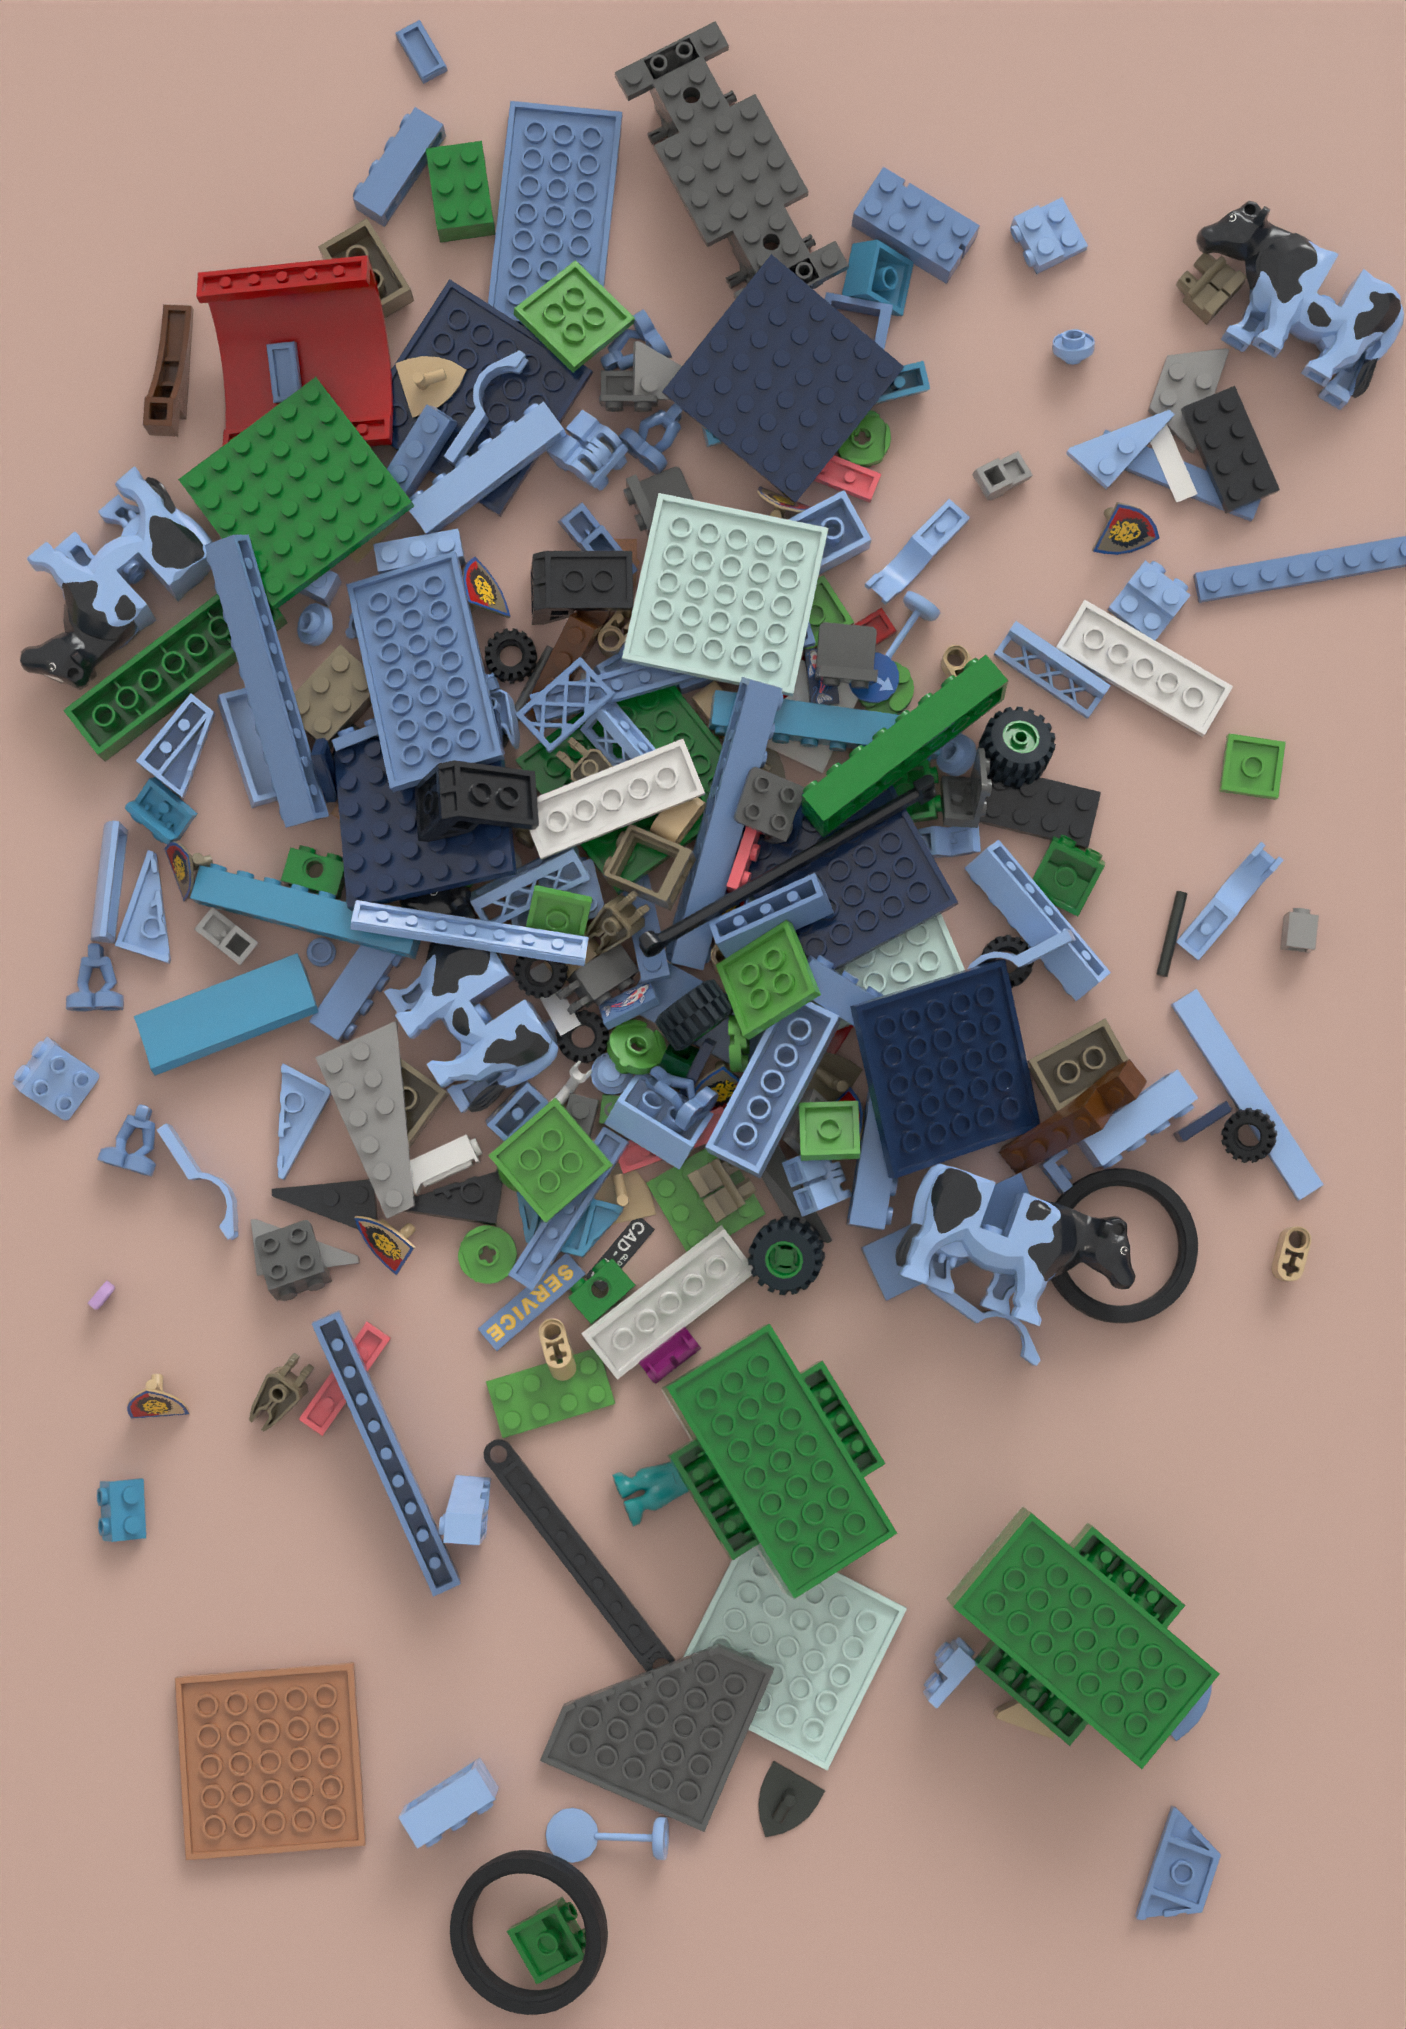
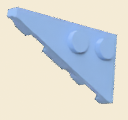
(1113, 452)
(145, 921)
(301, 1105)

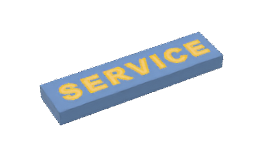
(530, 1303)

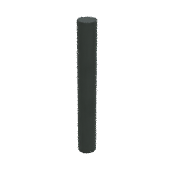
(1171, 934)

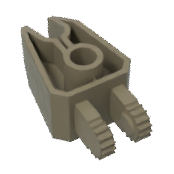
(591, 762)
(618, 921)
(280, 1392)

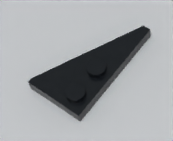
(334, 1200)
(470, 1201)

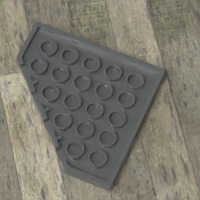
(664, 1733)

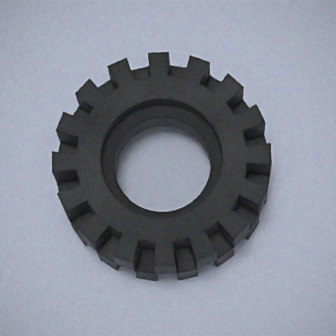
(505, 639)
(1013, 945)
(536, 988)
(589, 1053)
(1236, 1147)

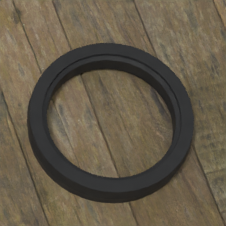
(1186, 1255)
(474, 1968)

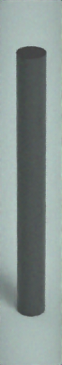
(524, 696)

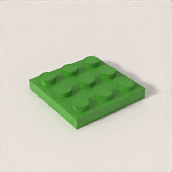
(574, 316)
(768, 979)
(550, 1160)
(686, 1209)

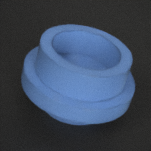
(321, 952)

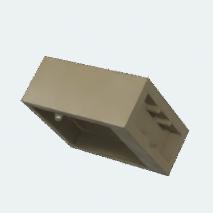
(675, 878)

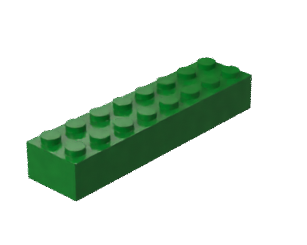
(157, 679)
(903, 745)

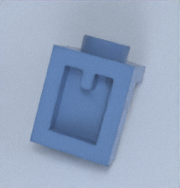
(1057, 1175)

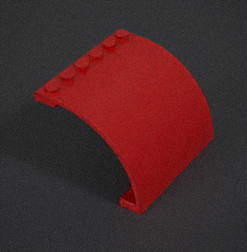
(338, 330)

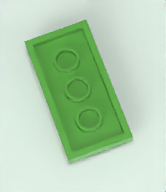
(538, 1399)

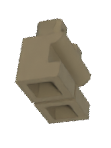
(1213, 289)
(726, 1199)

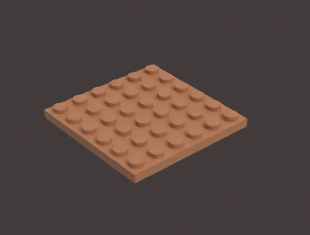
(270, 1761)

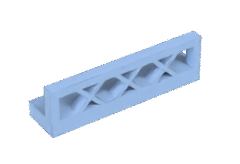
(1058, 661)
(623, 731)
(526, 875)

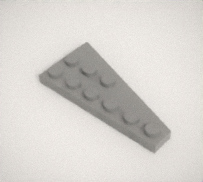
(371, 1101)

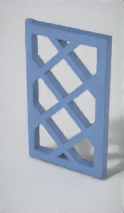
(563, 680)

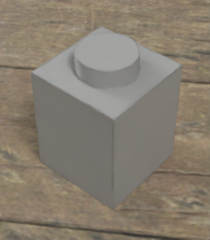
(1299, 931)

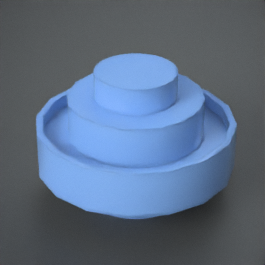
(1073, 346)
(315, 624)
(957, 755)
(607, 1078)

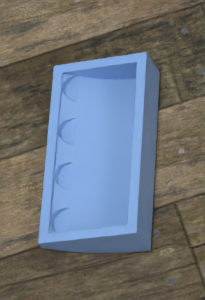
(246, 746)
(109, 882)

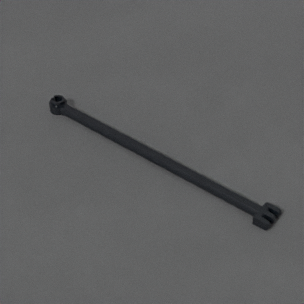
(922, 792)

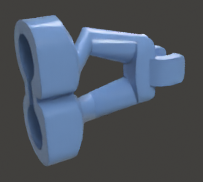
(645, 331)
(650, 455)
(104, 998)
(687, 1112)
(136, 1161)

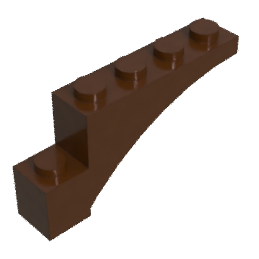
(170, 383)
(574, 642)
(1077, 1119)

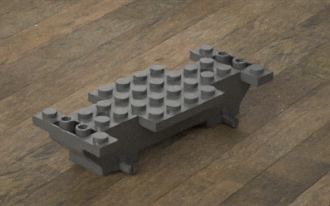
(726, 161)

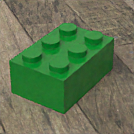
(460, 191)

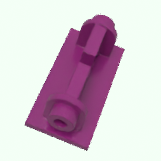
(669, 1355)

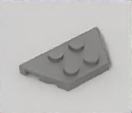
(1185, 381)

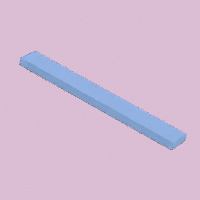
(469, 933)
(1245, 1090)

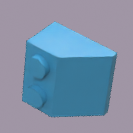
(878, 275)

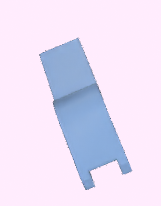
(477, 421)
(918, 551)
(1228, 901)
(1032, 954)
(187, 1163)
(1028, 1349)

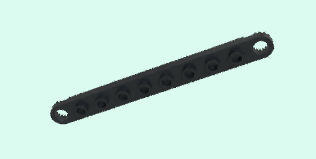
(577, 1557)

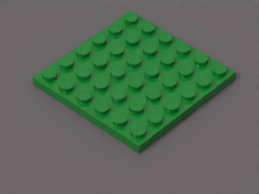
(299, 490)
(663, 719)

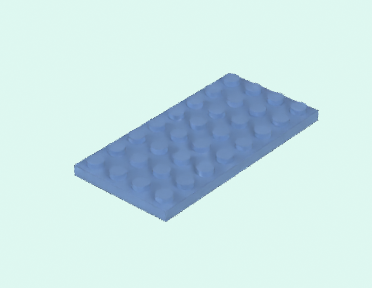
(553, 198)
(424, 669)

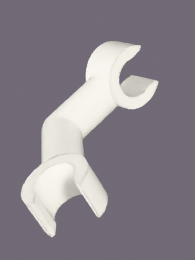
(572, 1083)

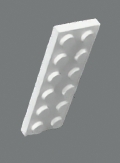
(1144, 668)
(615, 798)
(668, 1302)

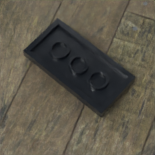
(1230, 449)
(1043, 809)

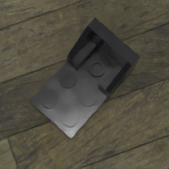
(579, 582)
(466, 794)

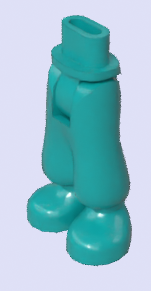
(660, 1485)

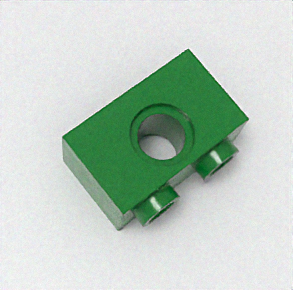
(298, 866)
(587, 1302)

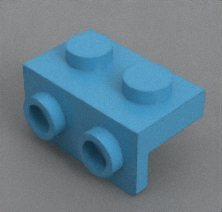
(161, 811)
(122, 1510)

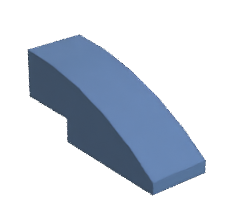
(587, 532)

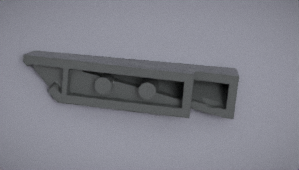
(780, 1189)

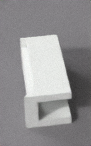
(444, 1162)

